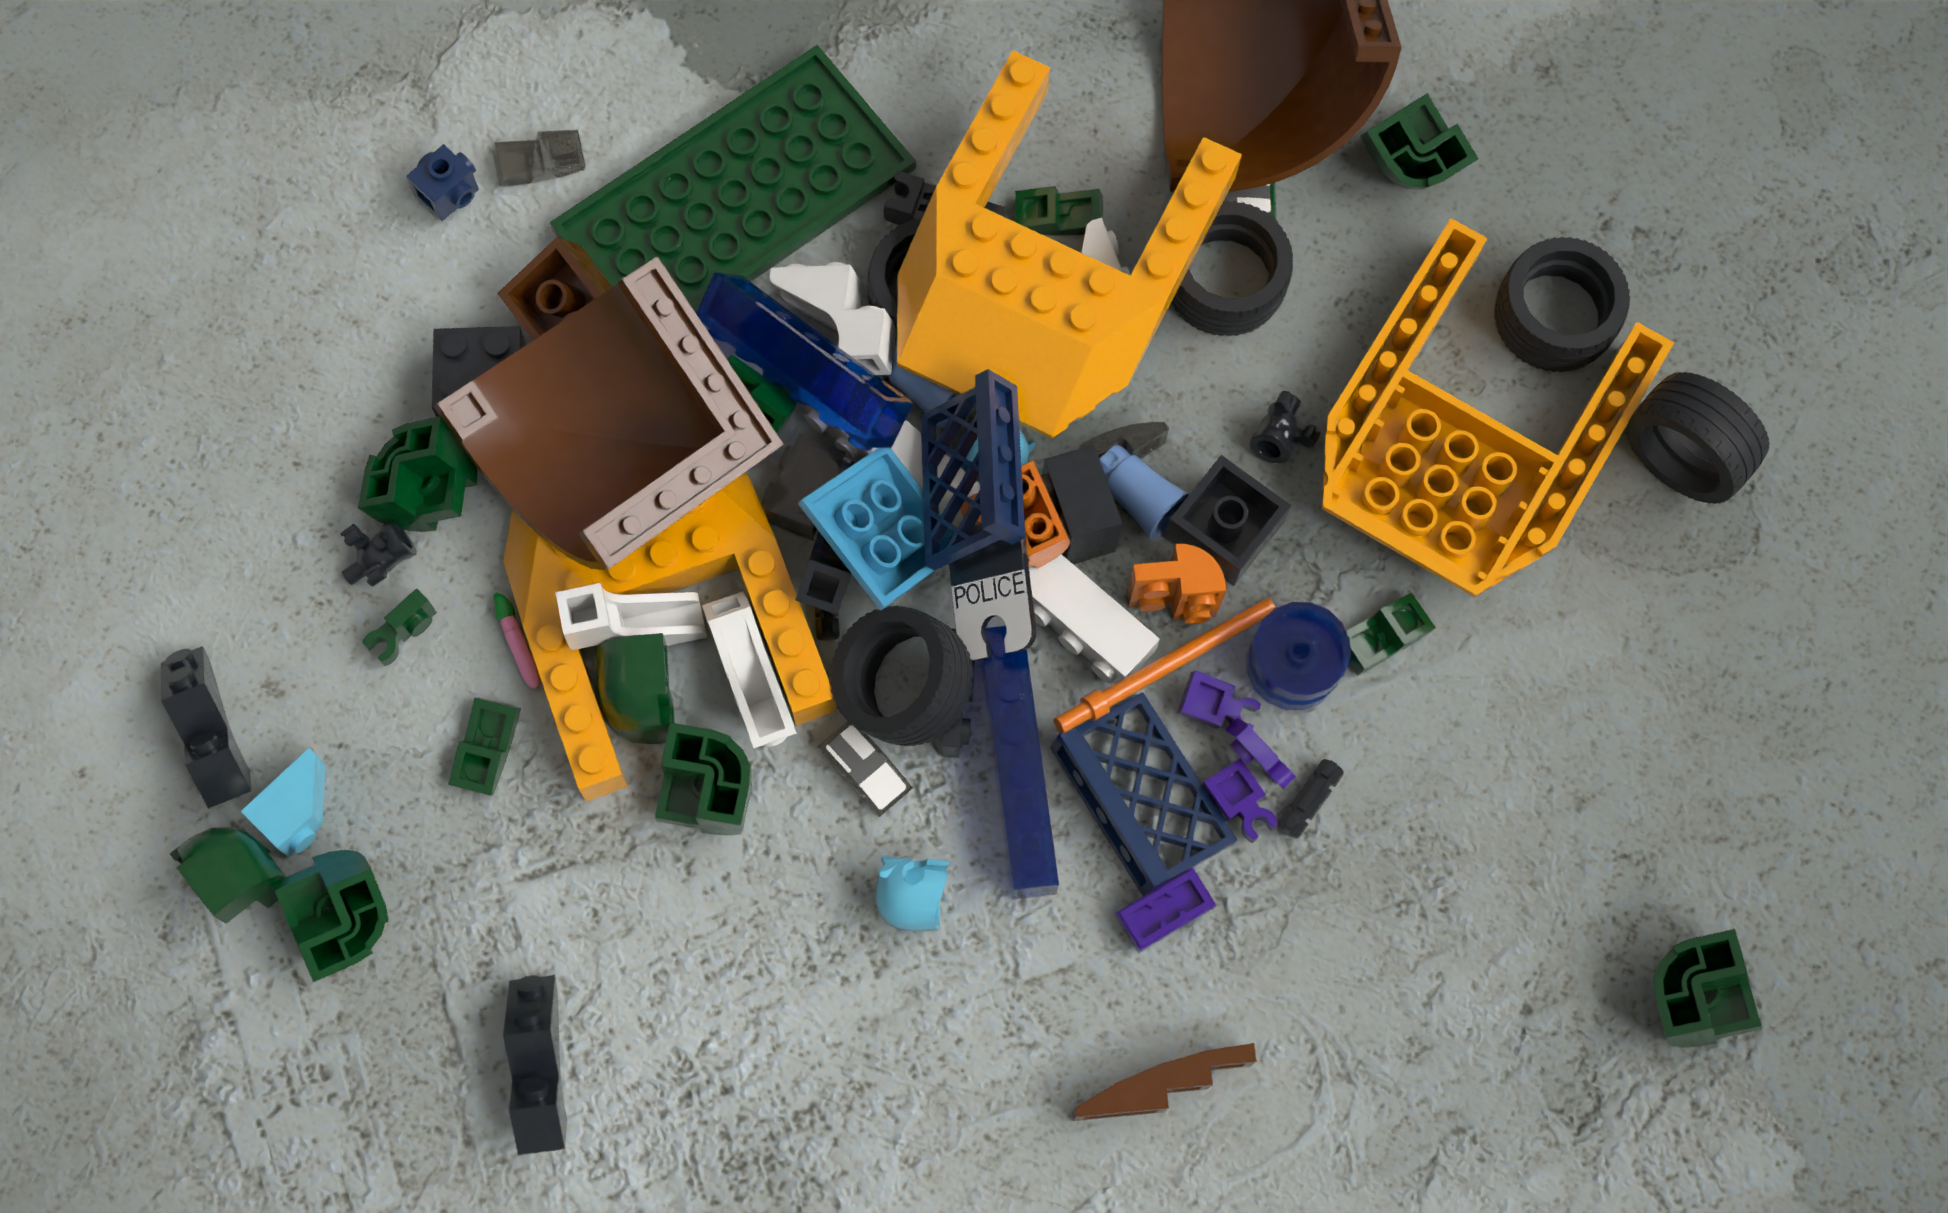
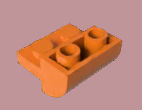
(1043, 528)
(1187, 582)

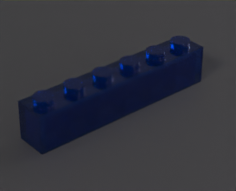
(803, 362)
(1019, 770)

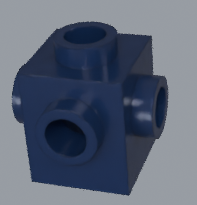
(444, 181)

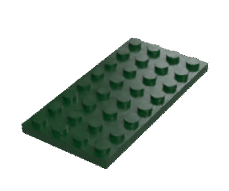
(743, 182)

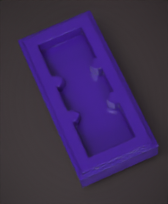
(1165, 910)

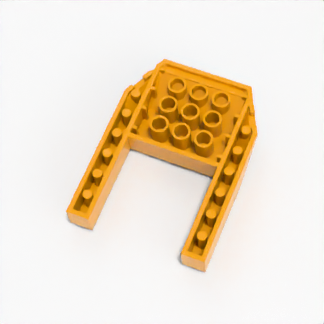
(1024, 305)
(1443, 475)
(709, 541)

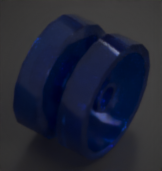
(1322, 652)

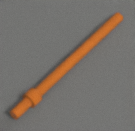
(1099, 702)

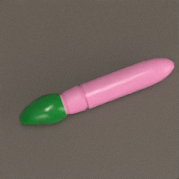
(505, 615)

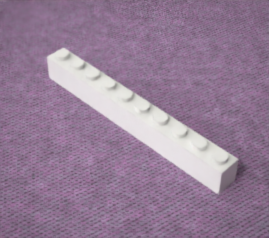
(1061, 593)

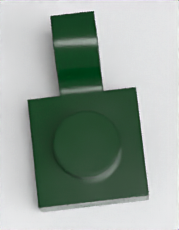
(405, 620)

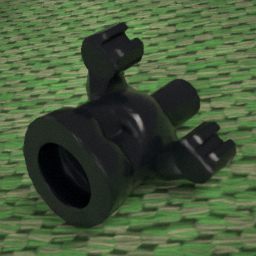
(1280, 429)
(377, 554)

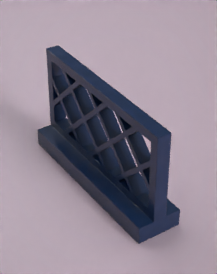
(995, 465)
(1108, 804)

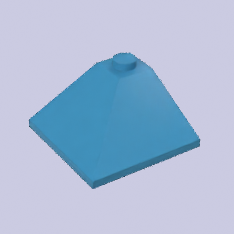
(875, 524)

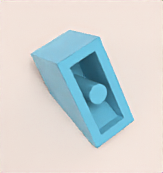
(291, 805)

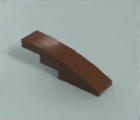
(1148, 1089)

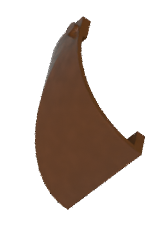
(1271, 80)
(612, 421)

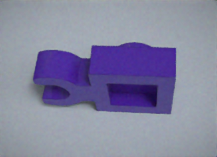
(1211, 701)
(1251, 747)
(1237, 793)

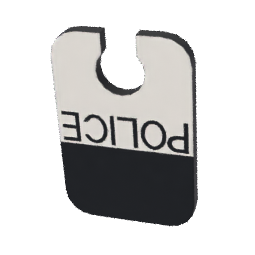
(991, 585)

